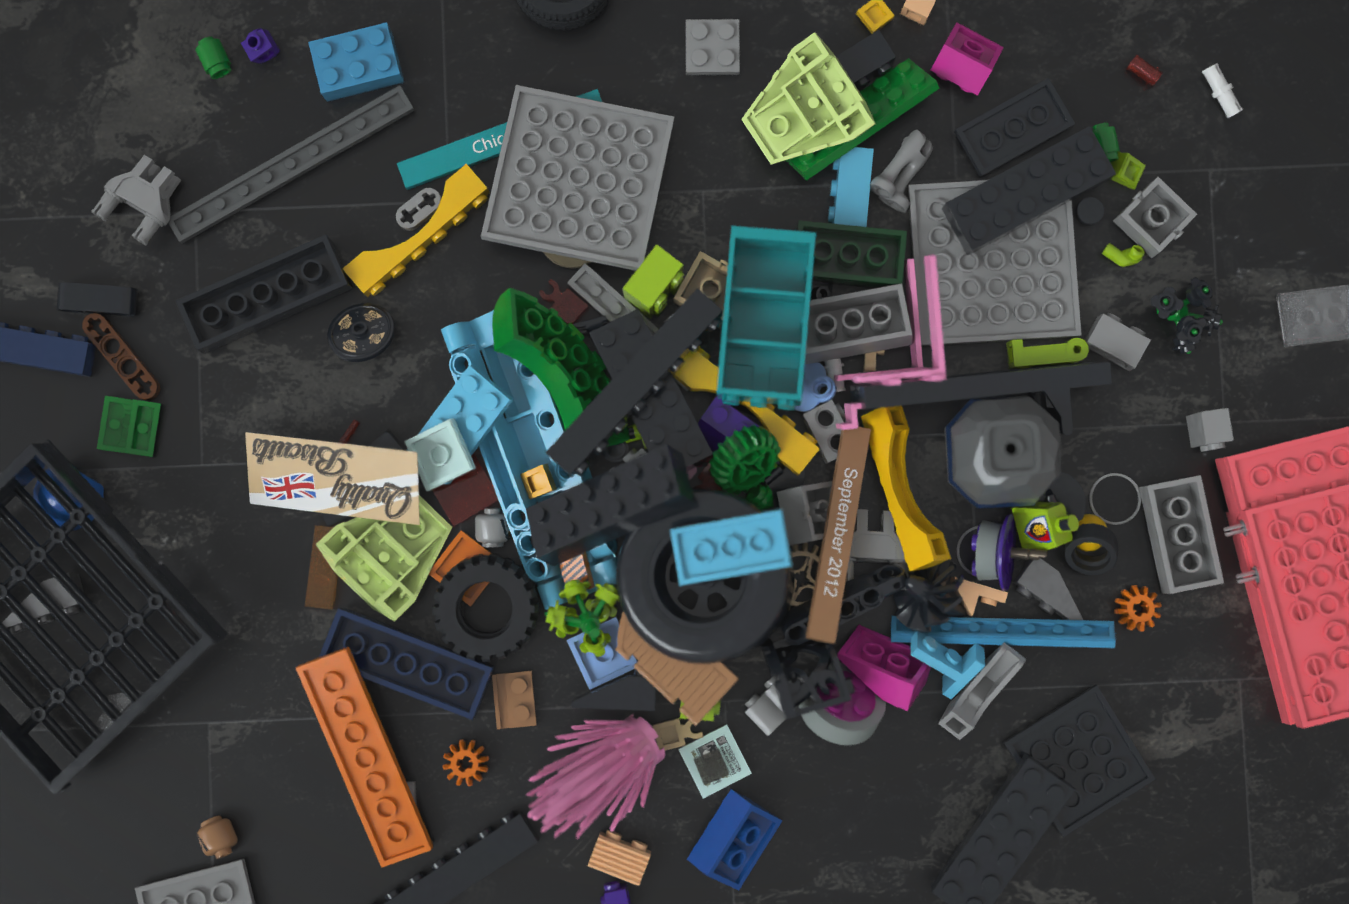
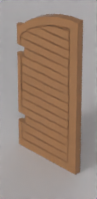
(694, 684)

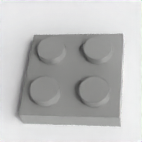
(712, 47)

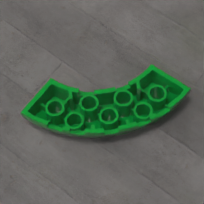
(552, 353)

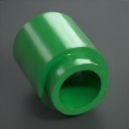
(213, 57)
(1108, 140)

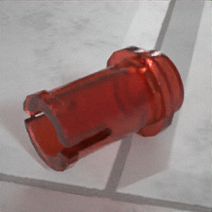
(1144, 70)

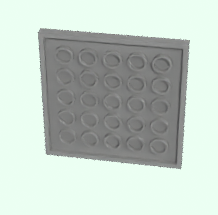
(578, 178)
(1003, 291)

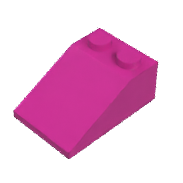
(885, 666)

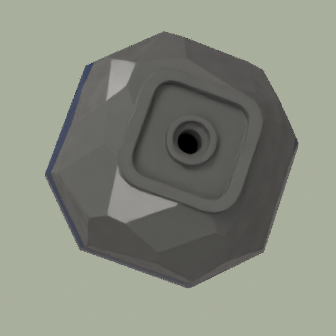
(1002, 451)

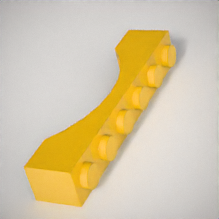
(460, 195)
(796, 449)
(920, 540)

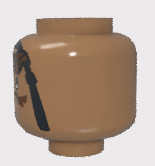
(217, 837)

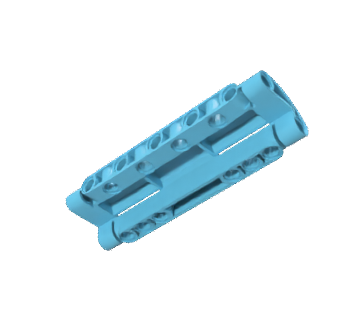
(520, 445)

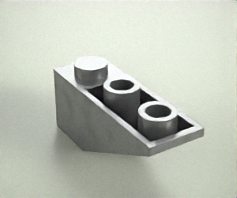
(1047, 586)
(38, 611)

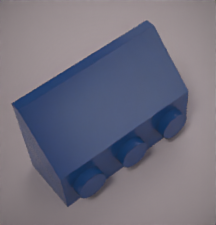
(734, 840)

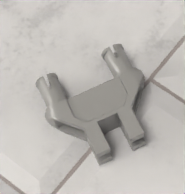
(144, 190)
(875, 545)

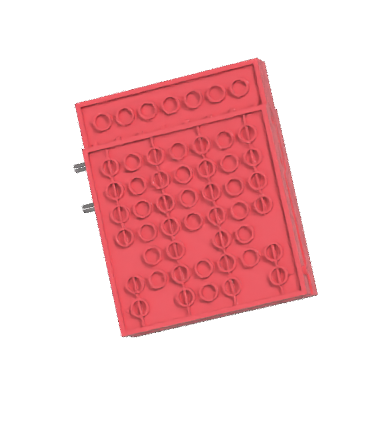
(1294, 558)

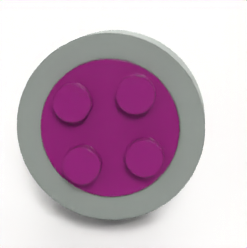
(848, 721)

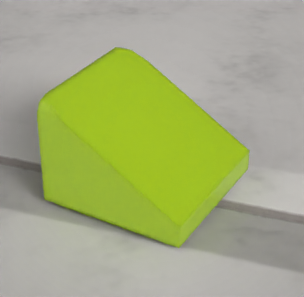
(1127, 170)

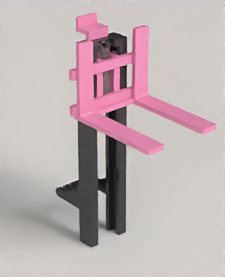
(1045, 384)

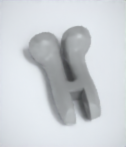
(904, 166)

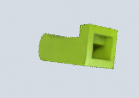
(1044, 355)

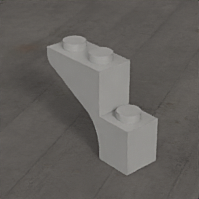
(979, 692)

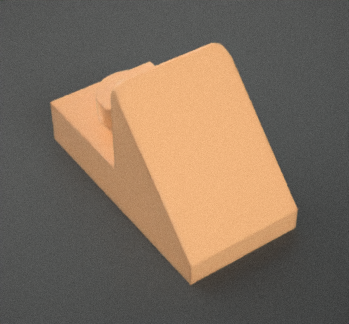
(971, 591)

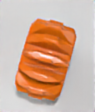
(1137, 619)
(460, 754)

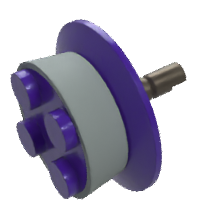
(997, 551)

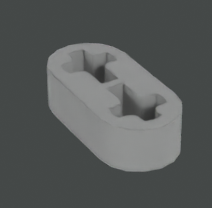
(415, 204)

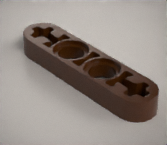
(121, 356)

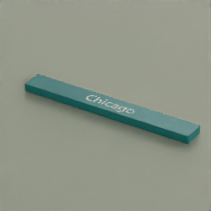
(455, 155)

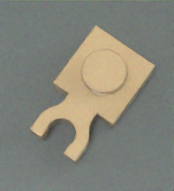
(672, 733)

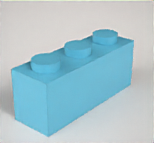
(851, 188)

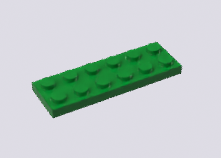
(887, 100)

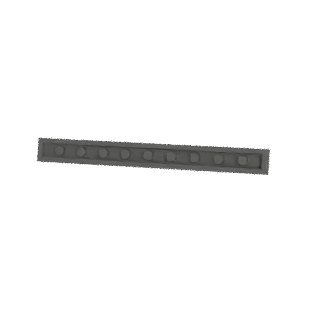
(290, 164)

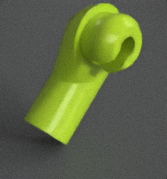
(1124, 257)

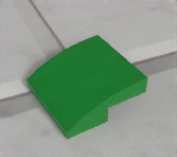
(128, 426)

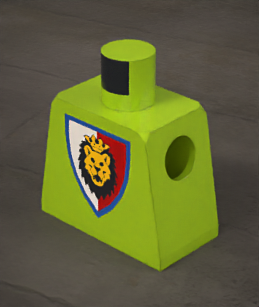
(1044, 525)

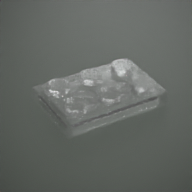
(1314, 315)

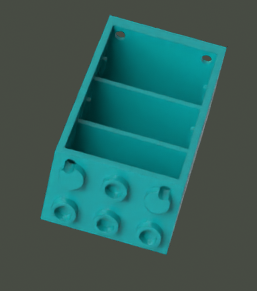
(765, 317)

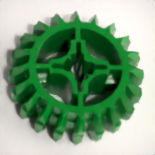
(745, 459)

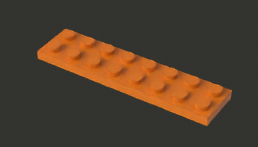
(364, 757)

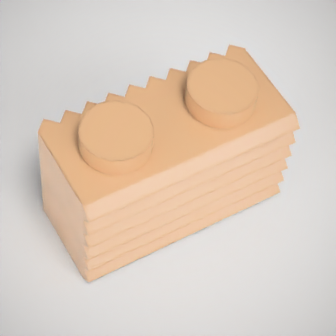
(620, 857)

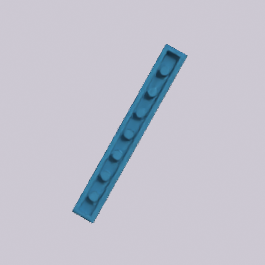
(1015, 632)

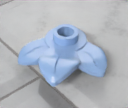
(813, 381)

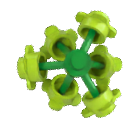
(589, 621)

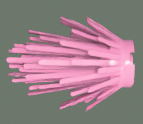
(603, 771)

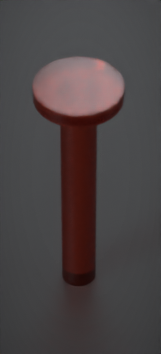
(349, 432)

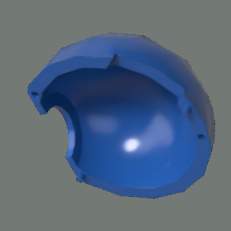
(53, 507)

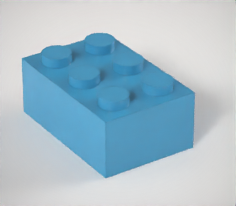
(356, 62)

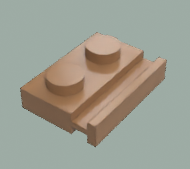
(514, 699)

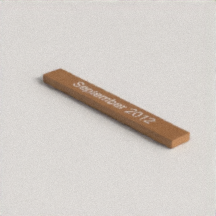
(838, 535)

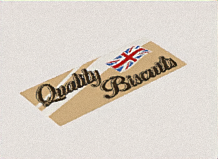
(333, 478)

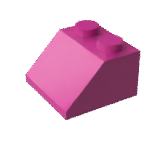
(966, 59)

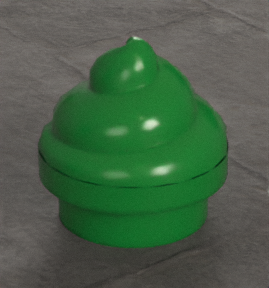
(761, 496)

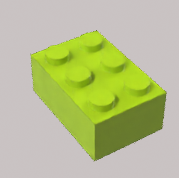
(654, 282)

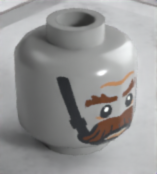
(492, 528)

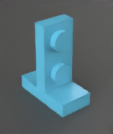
(956, 669)

